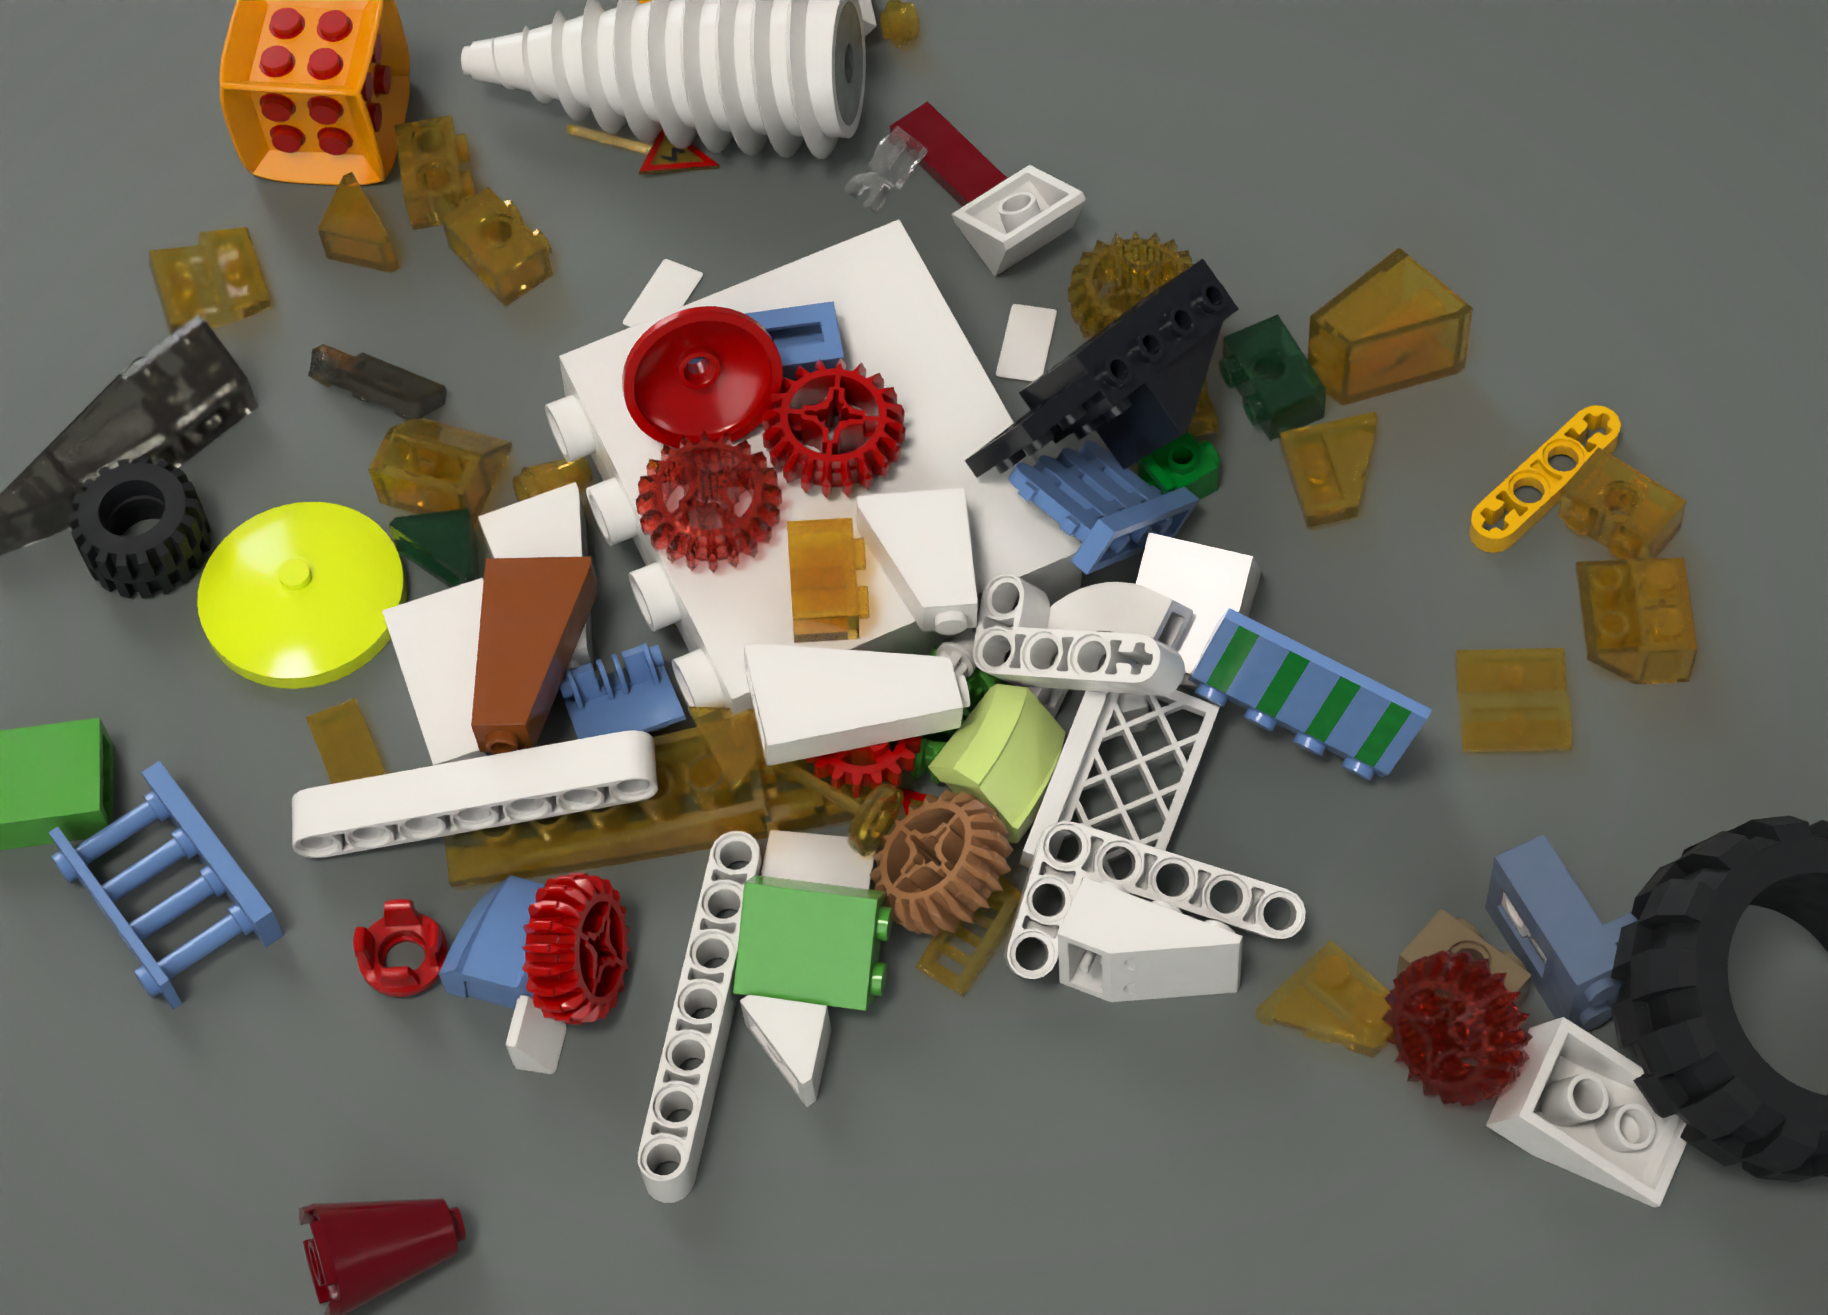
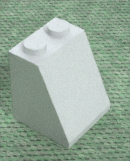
(1201, 579)

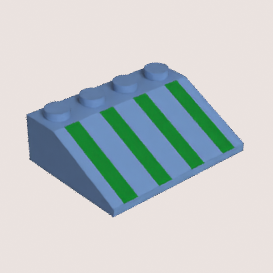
(1307, 695)

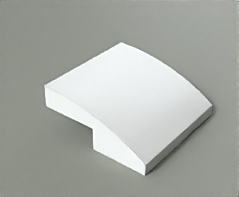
(817, 860)

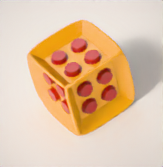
(315, 88)

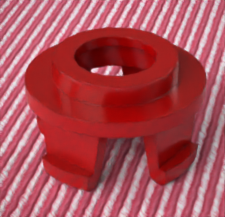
(400, 925)

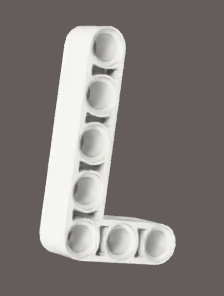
(1140, 883)

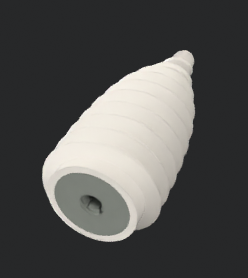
(695, 69)

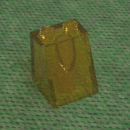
(1388, 332)

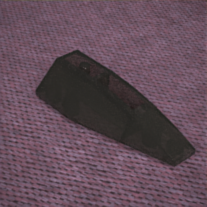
(156, 408)

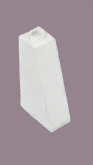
(543, 527)
(438, 659)
(847, 699)

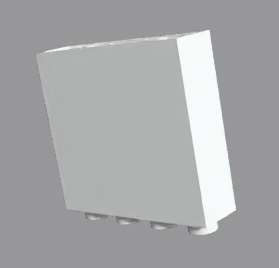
(894, 326)

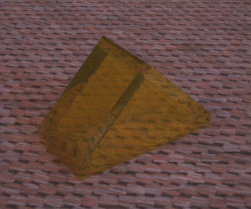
(353, 230)

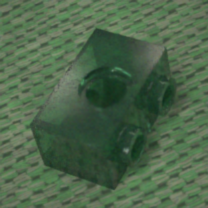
(1270, 352)

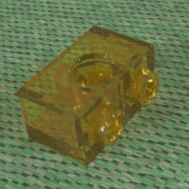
(498, 245)
(1609, 485)

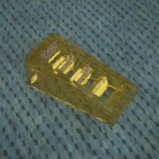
(997, 930)

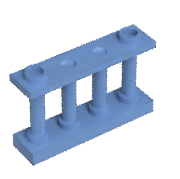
(189, 839)

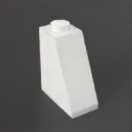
(925, 554)

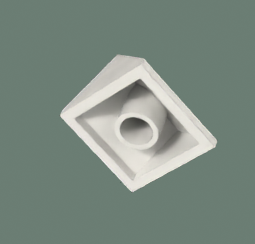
(1018, 217)

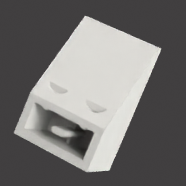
(1143, 948)

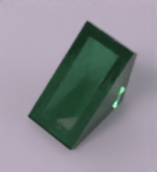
(439, 544)

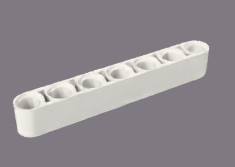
(474, 794)
(694, 1037)

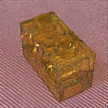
(433, 169)

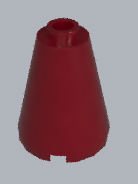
(375, 1246)

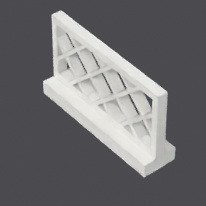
(1082, 751)

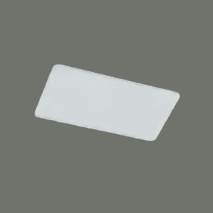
(664, 292)
(1026, 342)

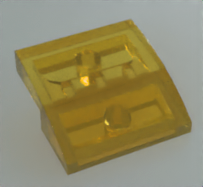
(211, 279)
(1513, 700)

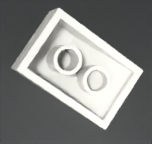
(1588, 1114)

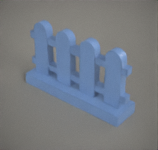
(1101, 503)

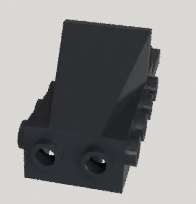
(1127, 381)

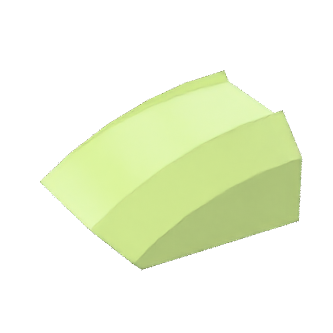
(1004, 755)

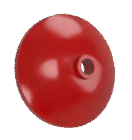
(715, 395)

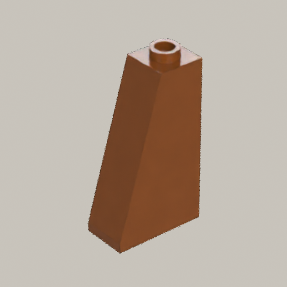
(525, 643)

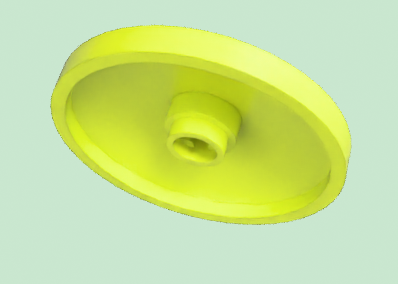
(301, 594)

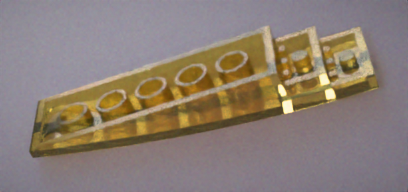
(681, 818)

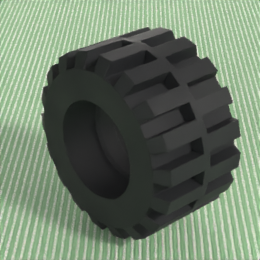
(129, 496)

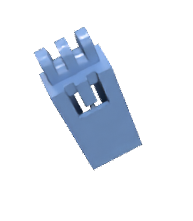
(802, 336)

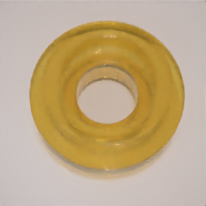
(900, 22)

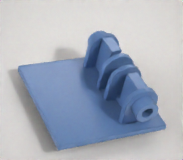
(622, 700)

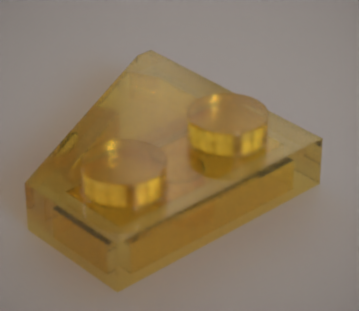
(1329, 466)
(1332, 1003)

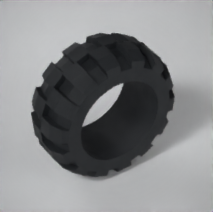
(1682, 1006)

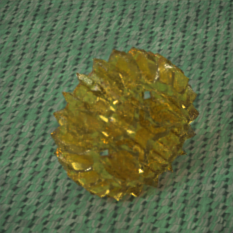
(1131, 267)

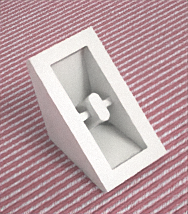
(793, 1037)

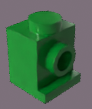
(1182, 465)

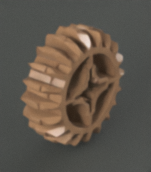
(947, 831)

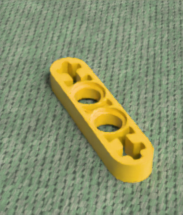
(1540, 475)

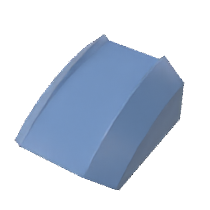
(488, 951)

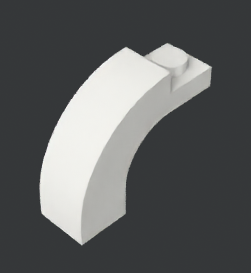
(1117, 609)

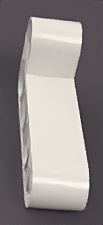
(1079, 651)

